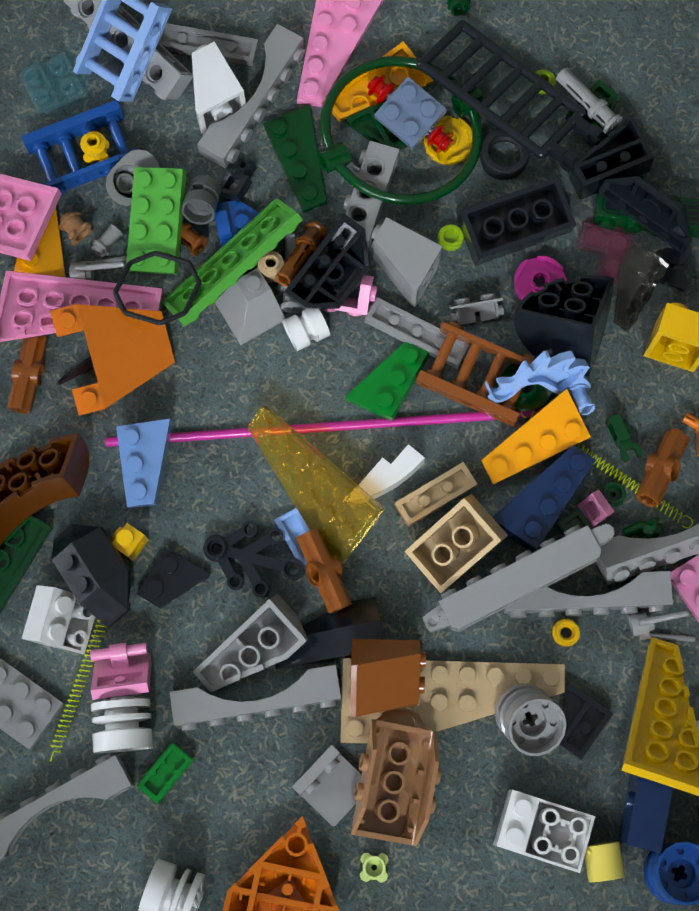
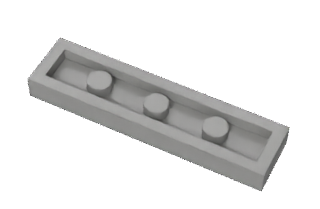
(187, 39)
(413, 330)

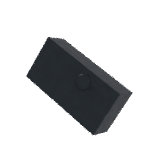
(516, 221)

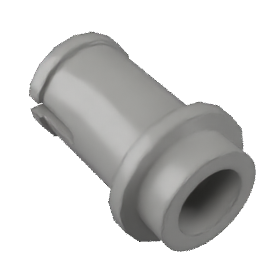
(106, 241)

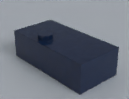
(645, 814)

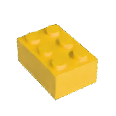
(675, 337)

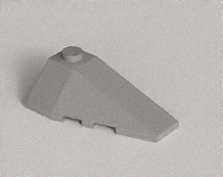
(261, 641)

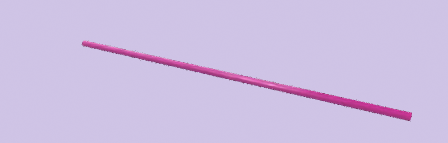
(336, 426)

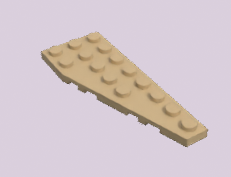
(455, 693)

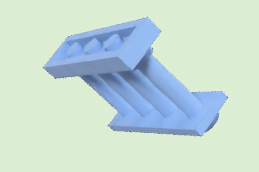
(142, 50)

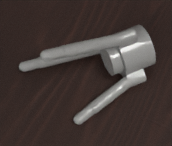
(85, 269)
(643, 623)

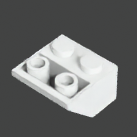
(58, 620)

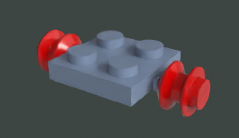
(410, 113)

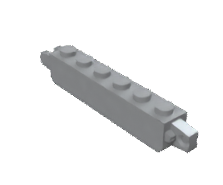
(519, 580)

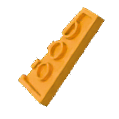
(355, 95)
(544, 435)

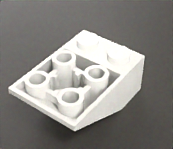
(544, 830)

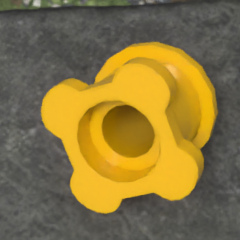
(94, 147)

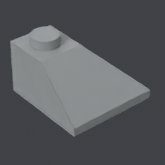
(250, 307)

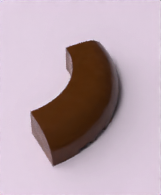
(40, 479)

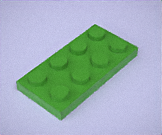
(156, 218)

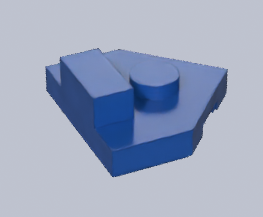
(231, 218)

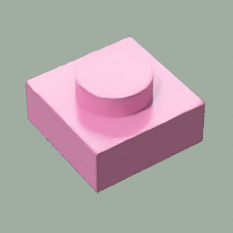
(595, 508)

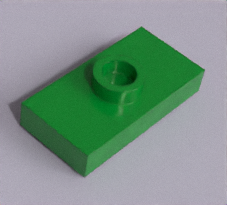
(165, 772)

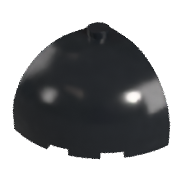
(566, 317)

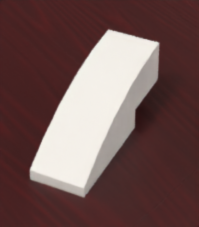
(388, 476)

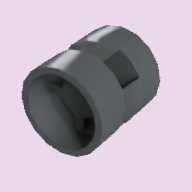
(201, 199)

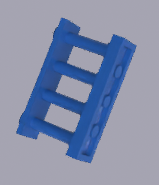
(62, 134)

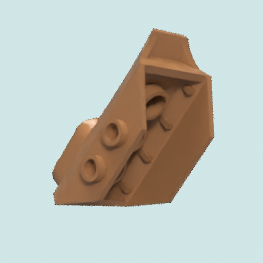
(397, 779)

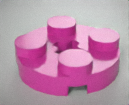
(536, 268)

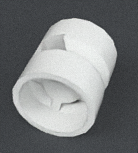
(306, 328)

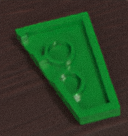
(390, 382)

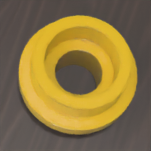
(572, 626)

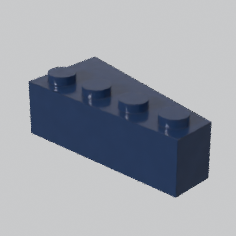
(538, 505)

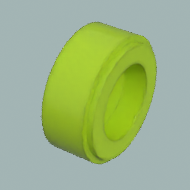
(450, 237)

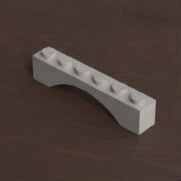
(226, 136)
(632, 556)
(646, 591)
(196, 706)
(101, 782)

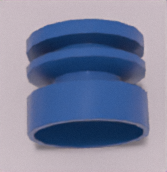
(661, 879)

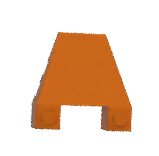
(121, 349)

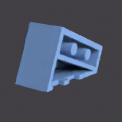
(143, 460)

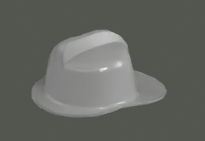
(120, 178)

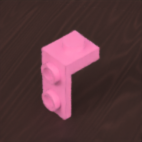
(359, 306)

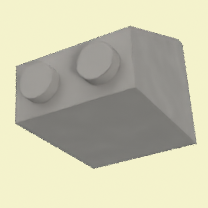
(406, 258)

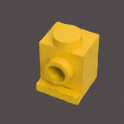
(129, 541)

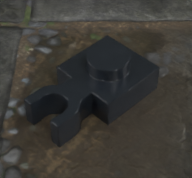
(237, 183)

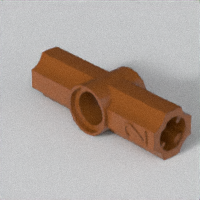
(27, 374)
(662, 467)
(323, 570)

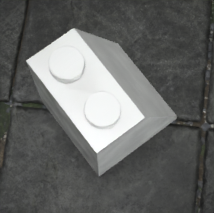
(215, 86)

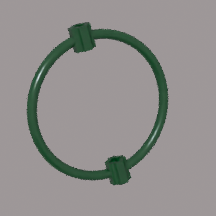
(337, 155)

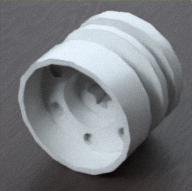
(121, 725)
(170, 894)

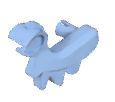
(553, 373)

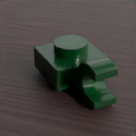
(621, 433)

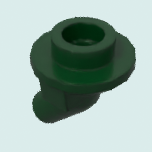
(650, 528)

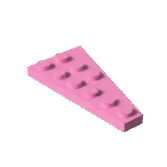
(332, 39)
(30, 298)

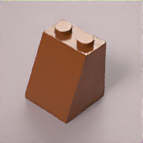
(385, 675)

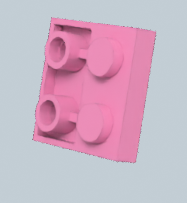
(120, 670)

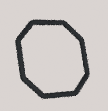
(145, 318)

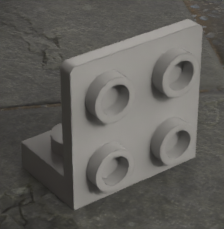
(329, 786)

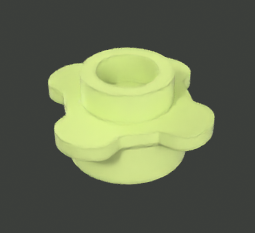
(378, 874)

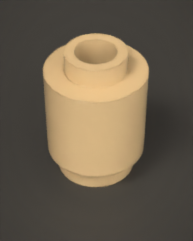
(270, 258)

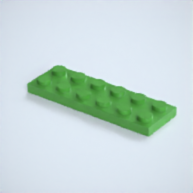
(234, 259)

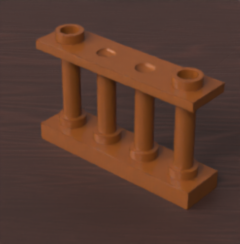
(457, 390)

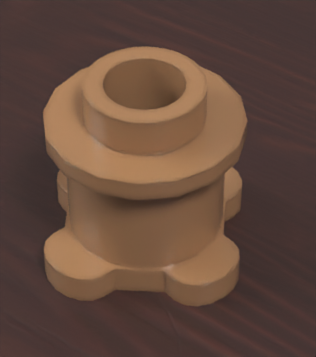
(75, 227)

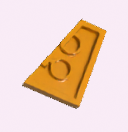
(48, 255)

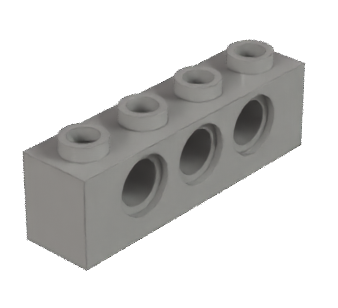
(379, 158)

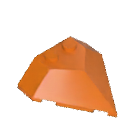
(284, 878)

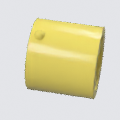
(604, 862)

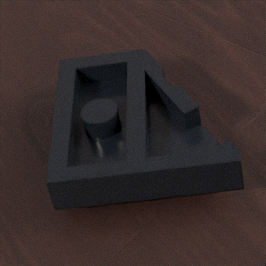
(170, 578)
(584, 721)

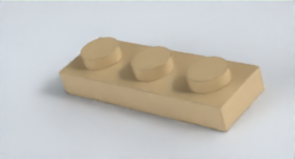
(435, 494)

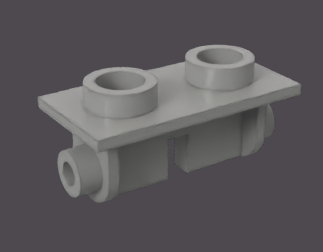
(486, 306)

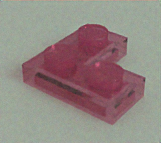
(607, 243)

